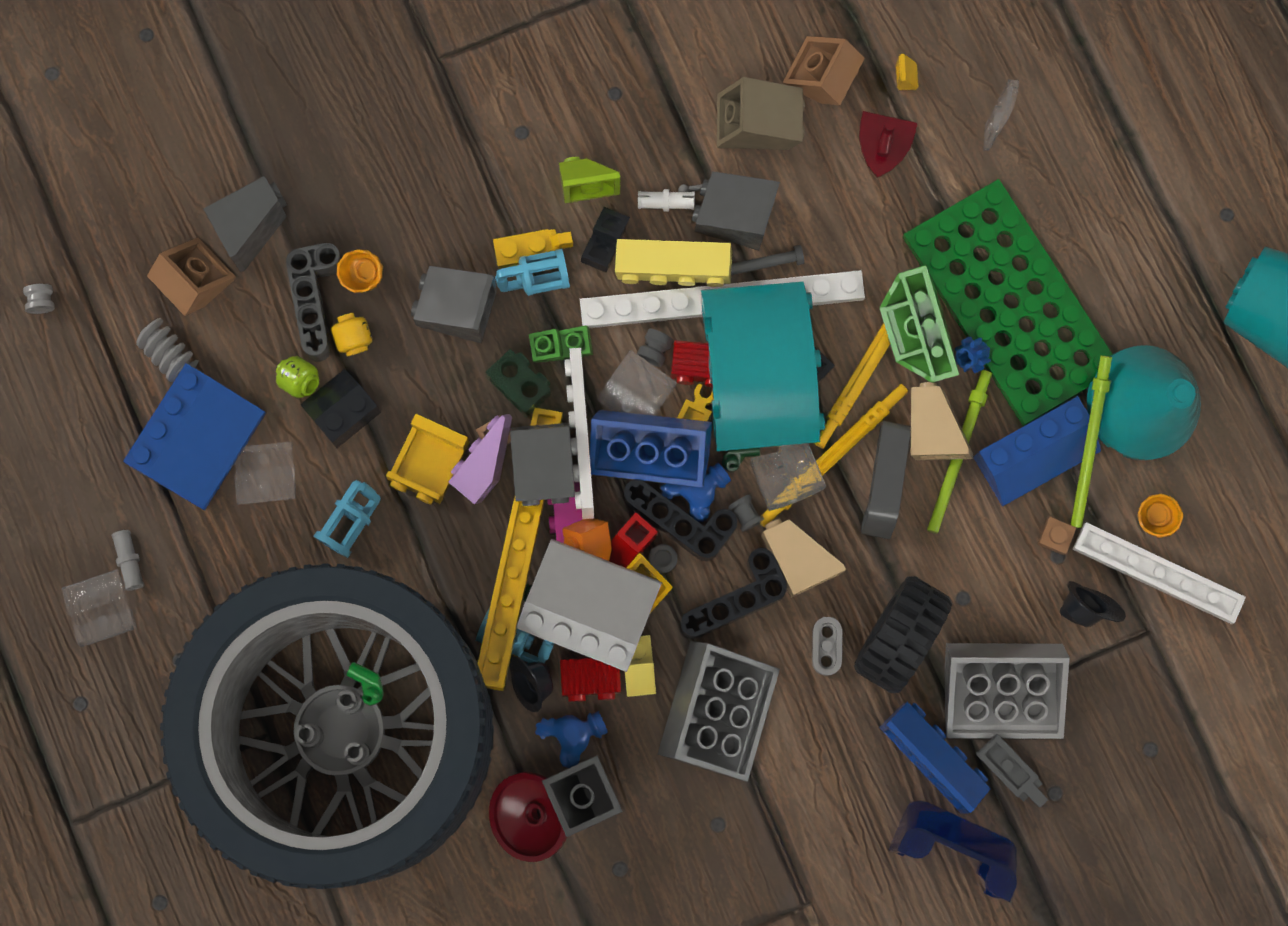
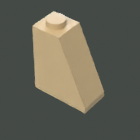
(935, 426)
(799, 557)

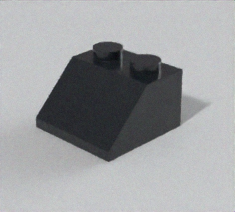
(341, 408)

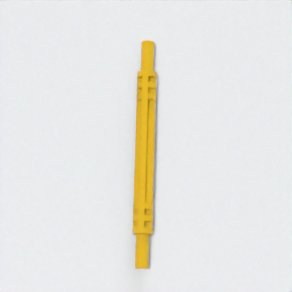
(855, 385)
(849, 440)

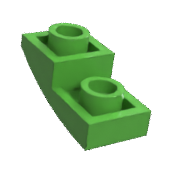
(555, 344)

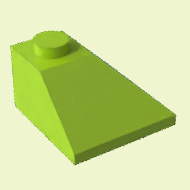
(587, 180)

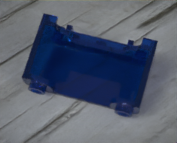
(927, 823)

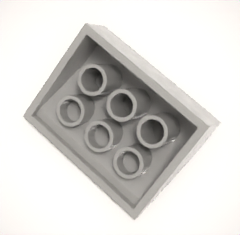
(588, 605)
(1005, 690)

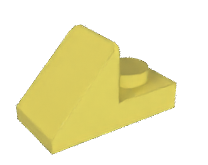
(640, 674)

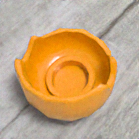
(359, 271)
(1160, 515)

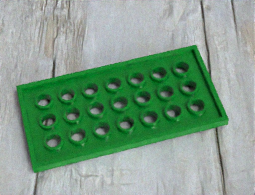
(991, 296)

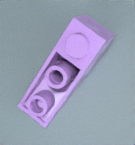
(484, 465)

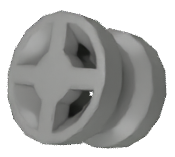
(38, 298)

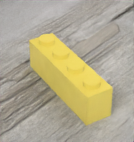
(673, 262)

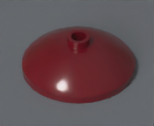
(516, 820)

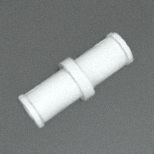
(666, 200)

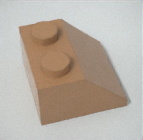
(825, 69)
(190, 275)

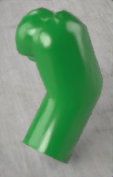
(369, 681)

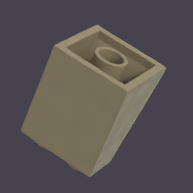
(760, 115)

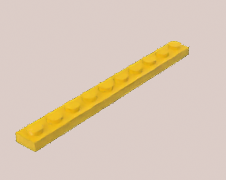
(511, 581)

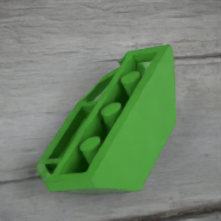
(918, 326)

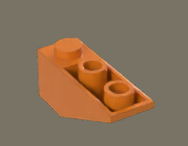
(589, 536)

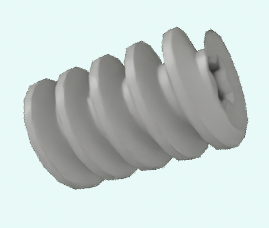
(162, 349)

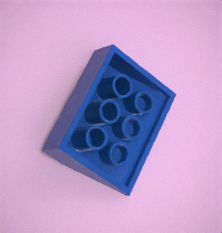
(194, 437)

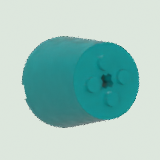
(1261, 304)

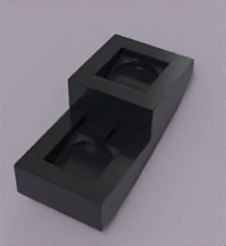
(604, 238)

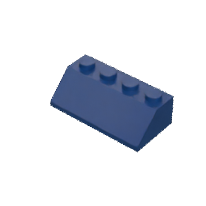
(650, 448)
(1036, 452)
(935, 758)

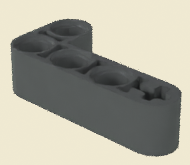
(312, 303)
(887, 480)

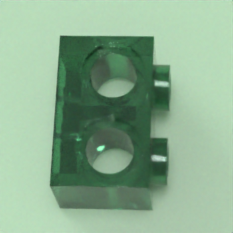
(514, 386)

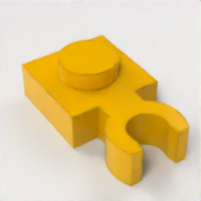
(696, 410)

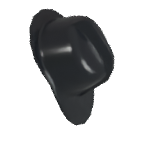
(1089, 606)
(530, 682)

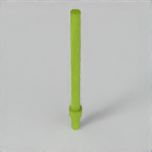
(1100, 386)
(977, 400)

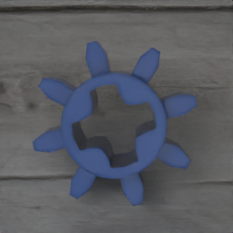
(972, 354)

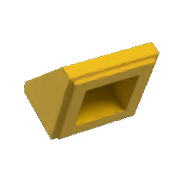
(906, 73)

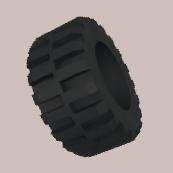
(903, 634)

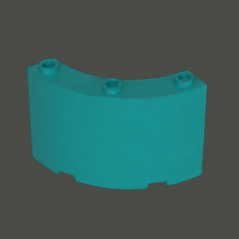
(762, 366)

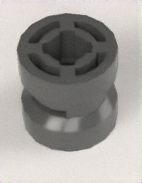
(656, 345)

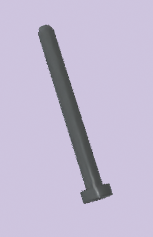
(769, 261)

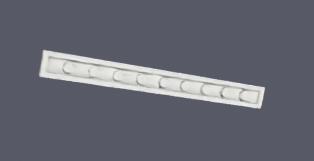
(687, 302)

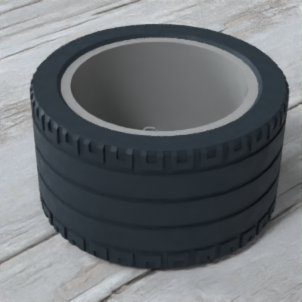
(331, 728)

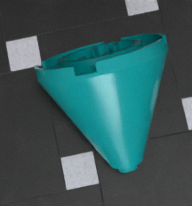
(1149, 403)

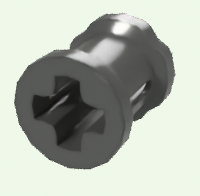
(746, 513)

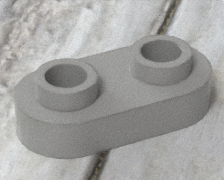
(827, 646)

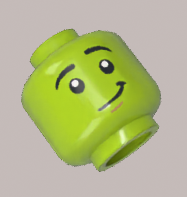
(297, 377)

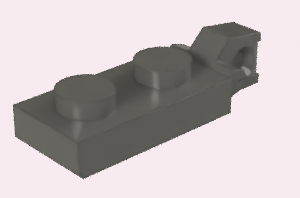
(1012, 770)

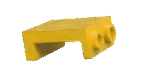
(427, 460)

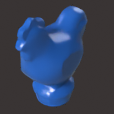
(699, 497)
(572, 734)

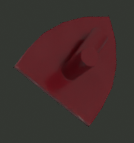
(884, 141)

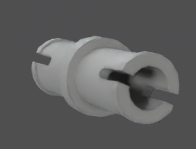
(127, 560)

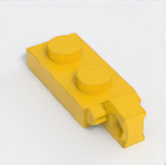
(511, 248)

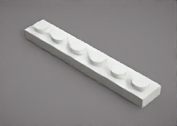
(580, 444)
(1159, 573)

